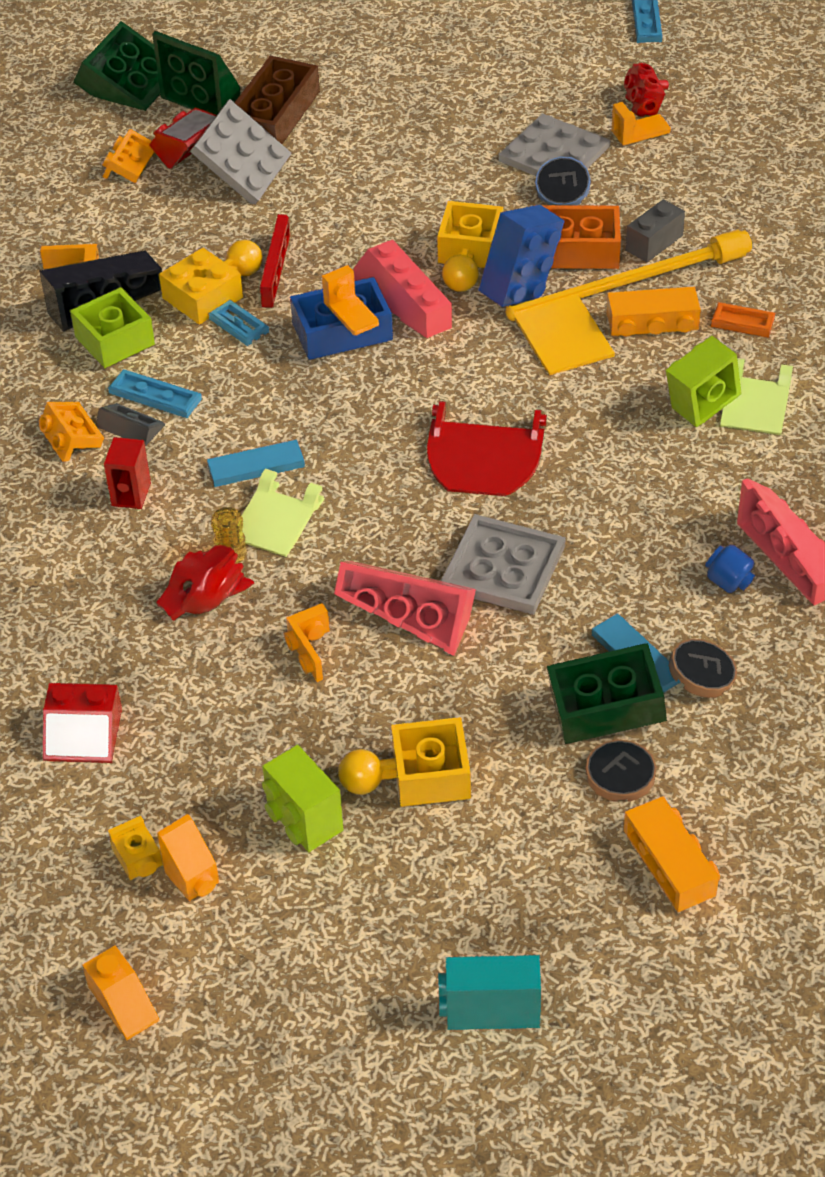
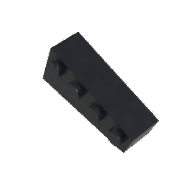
(82, 282)

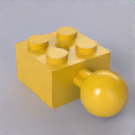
(465, 242)
(206, 282)
(427, 762)

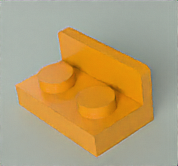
(130, 156)
(69, 427)

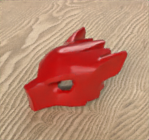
(213, 577)

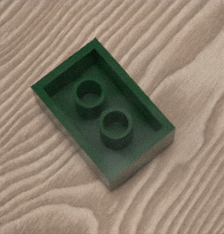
(607, 693)

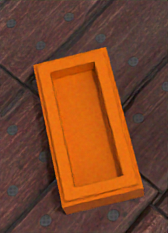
(743, 319)

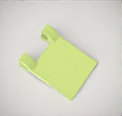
(761, 403)
(277, 520)

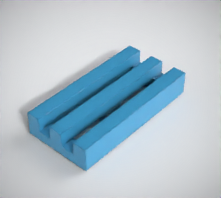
(235, 325)

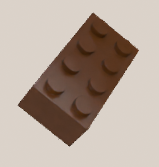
(280, 95)

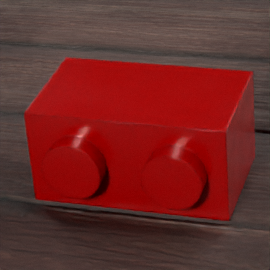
(127, 473)

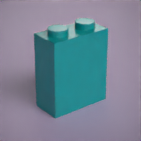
(491, 992)

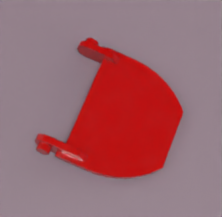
(483, 456)

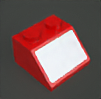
(175, 141)
(81, 722)

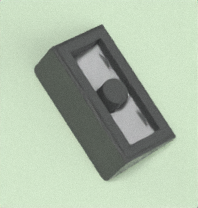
(128, 423)

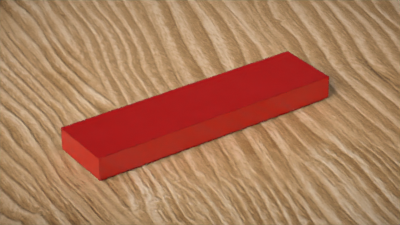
(275, 261)

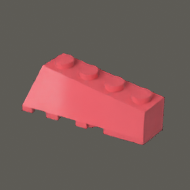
(406, 289)
(783, 538)
(418, 604)

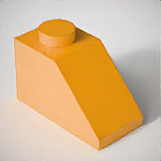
(187, 858)
(120, 992)

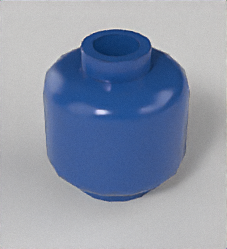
(730, 568)

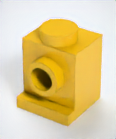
(135, 848)

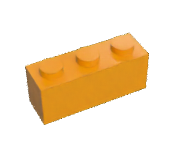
(653, 311)
(671, 853)

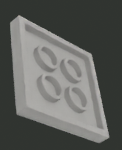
(550, 139)
(241, 152)
(505, 563)

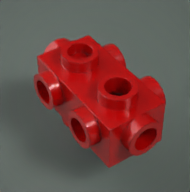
(644, 89)

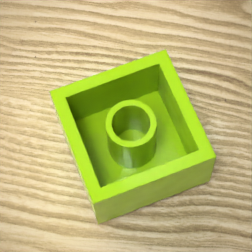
(112, 327)
(704, 381)
(302, 799)

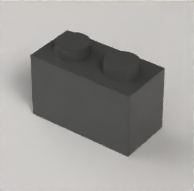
(655, 230)

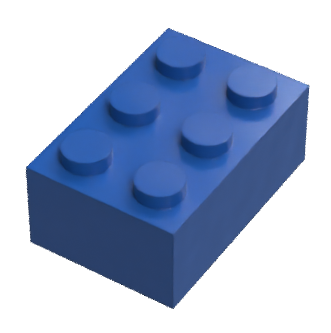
(521, 255)
(325, 334)

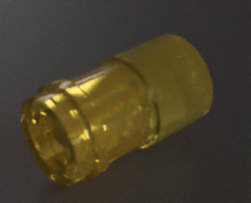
(228, 530)

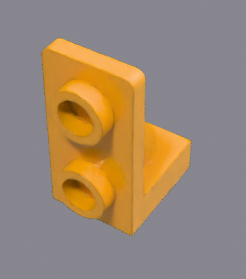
(630, 130)
(64, 255)
(344, 304)
(306, 626)

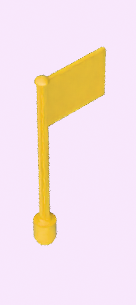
(564, 330)

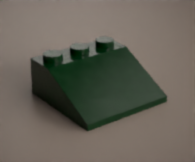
(121, 69)
(193, 75)

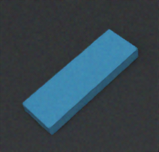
(647, 21)
(155, 393)
(253, 462)
(618, 634)

